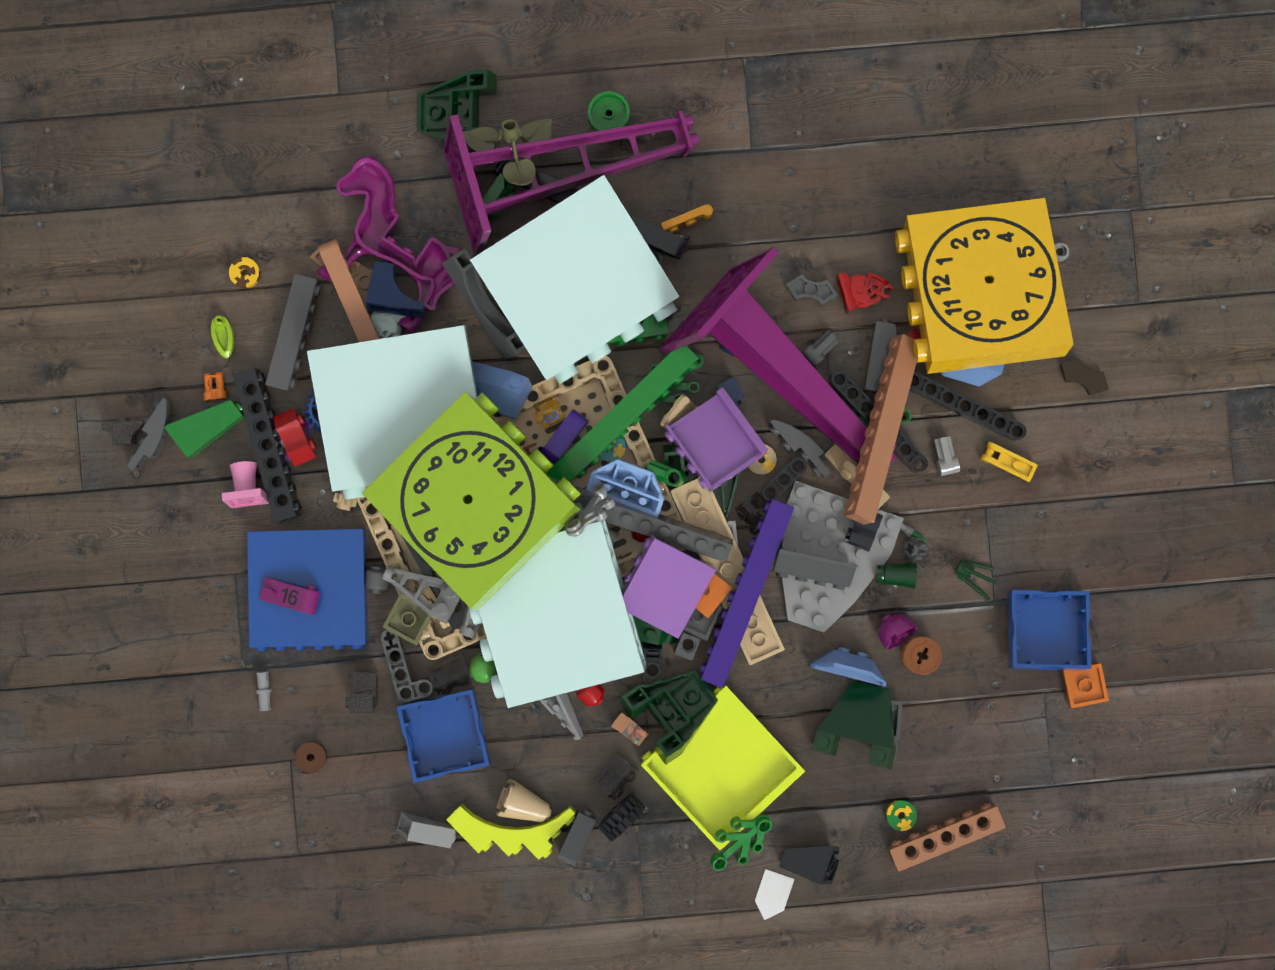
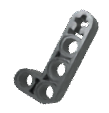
(408, 682)

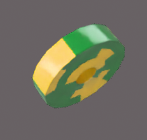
(907, 821)

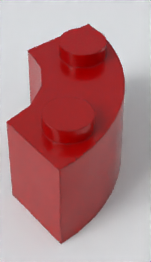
(295, 437)

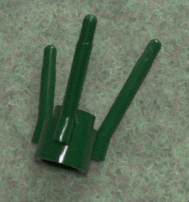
(965, 570)

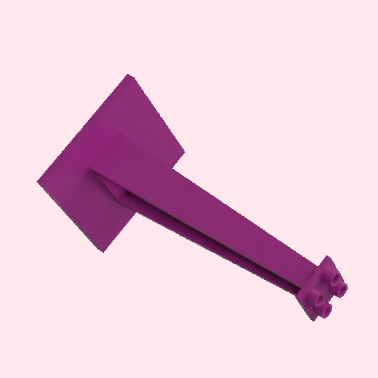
(467, 190)
(761, 345)

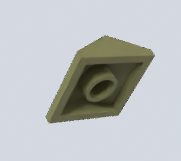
(407, 620)

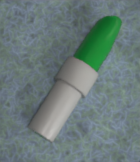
(909, 531)

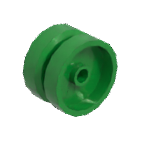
(612, 104)

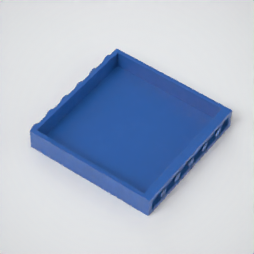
(320, 558)

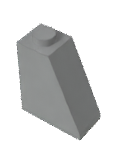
(426, 830)

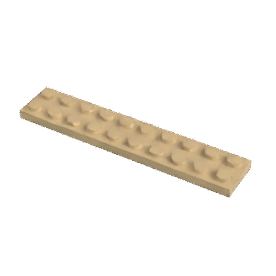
(703, 511)

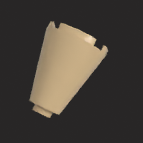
(522, 804)

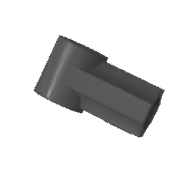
(816, 352)

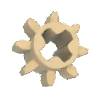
(344, 504)

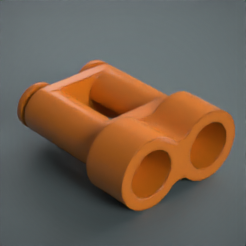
(214, 394)

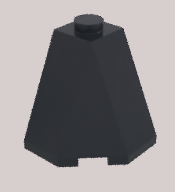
(811, 862)

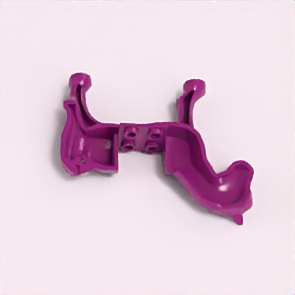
(374, 231)

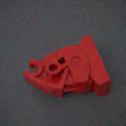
(859, 288)

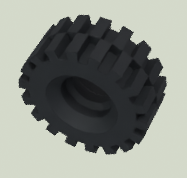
(621, 817)

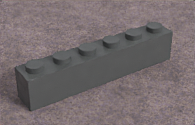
(293, 332)

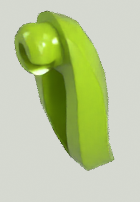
(222, 336)

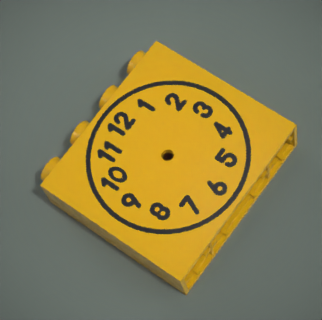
(984, 286)

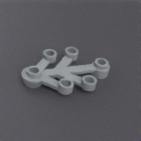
(599, 492)

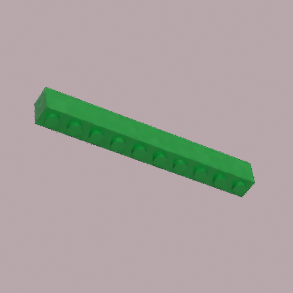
(625, 413)

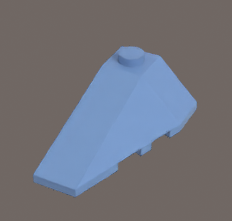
(502, 387)

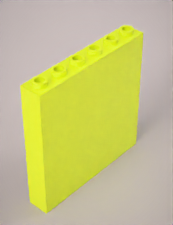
(726, 769)

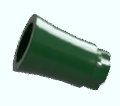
(897, 574)

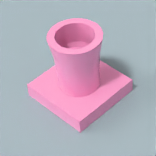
(245, 489)

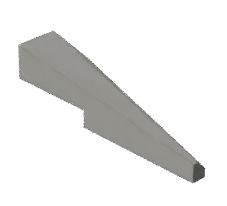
(562, 708)

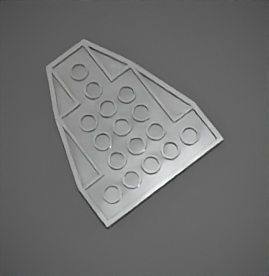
(820, 530)

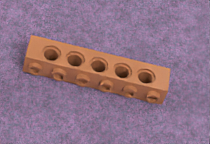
(992, 824)

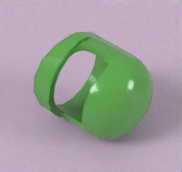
(481, 670)

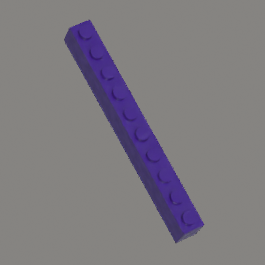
(746, 593)

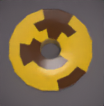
(252, 276)

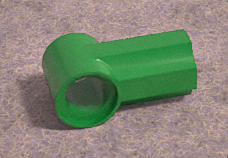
(664, 473)

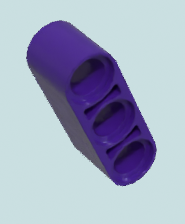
(564, 436)

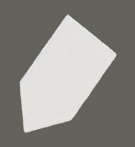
(773, 893)

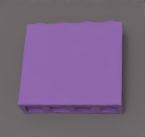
(716, 441)
(665, 586)

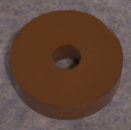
(303, 761)

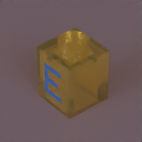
(548, 412)

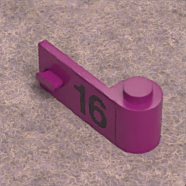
(290, 596)

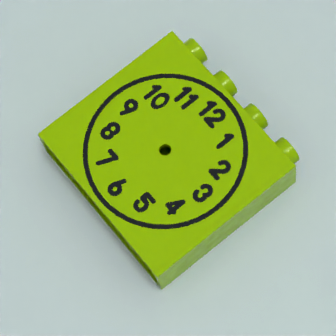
(473, 499)

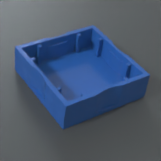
(1048, 630)
(444, 735)

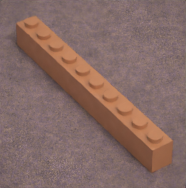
(882, 431)

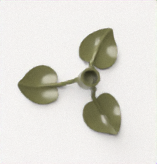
(485, 138)

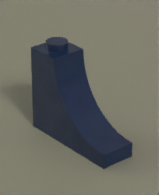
(385, 296)

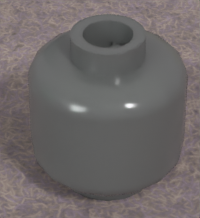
(374, 579)

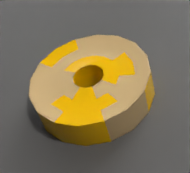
(767, 466)

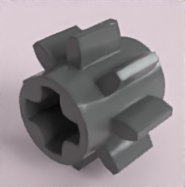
(915, 548)

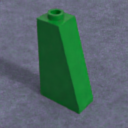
(203, 428)

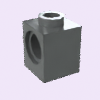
(687, 653)

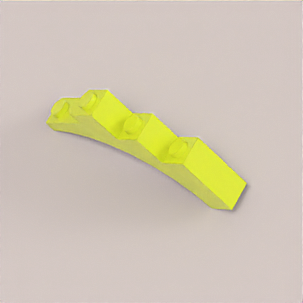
(536, 837)

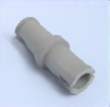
(263, 690)

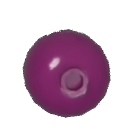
(895, 630)

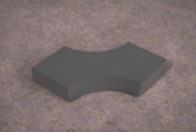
(803, 288)

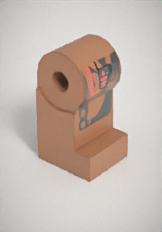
(629, 728)

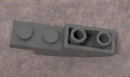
(796, 439)
(153, 442)

